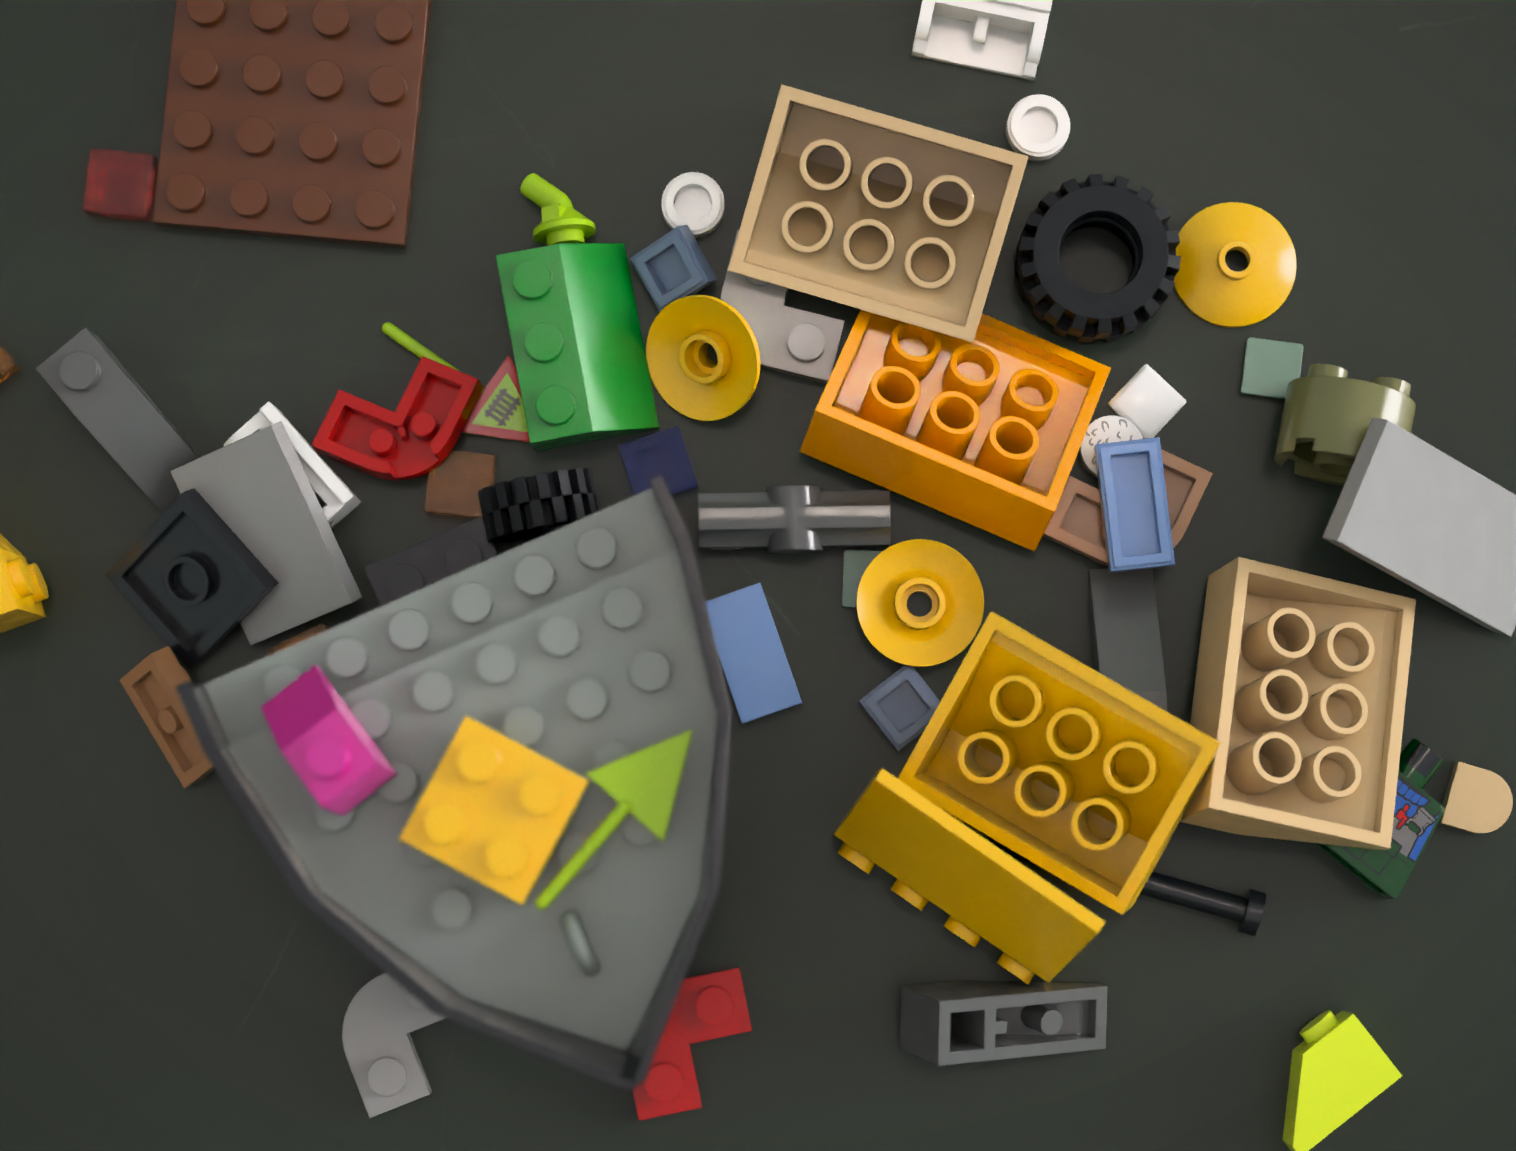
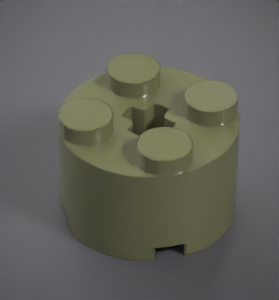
(1329, 417)

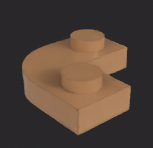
(1078, 515)

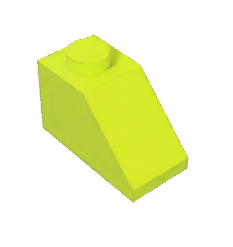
(1332, 1077)

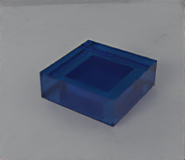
(657, 455)

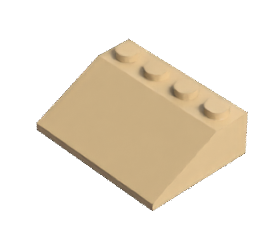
(877, 213)
(1307, 706)

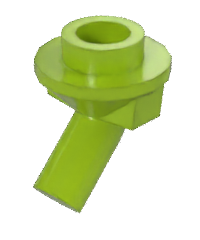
(559, 219)

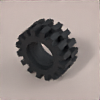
(537, 504)

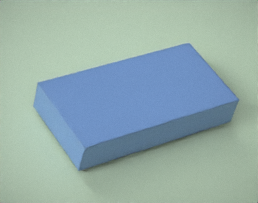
(1134, 505)
(751, 653)

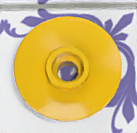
(1220, 293)
(681, 360)
(927, 569)

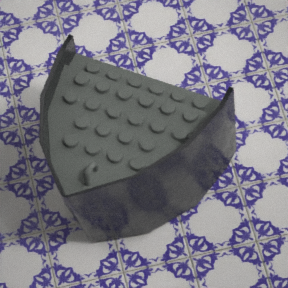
(571, 651)

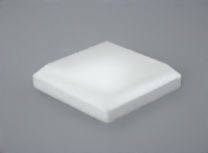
(1147, 402)

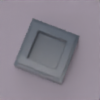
(673, 267)
(901, 706)

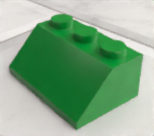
(577, 343)

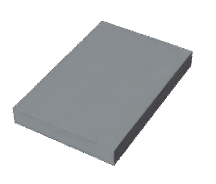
(274, 511)

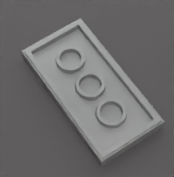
(1430, 525)

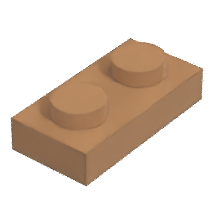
(156, 698)

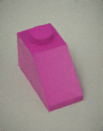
(326, 743)

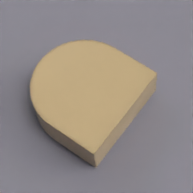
(1476, 800)

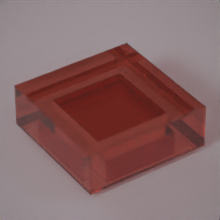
(119, 184)

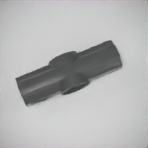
(794, 519)

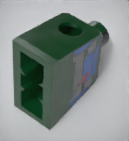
(1413, 825)

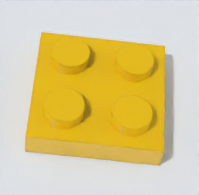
(494, 810)

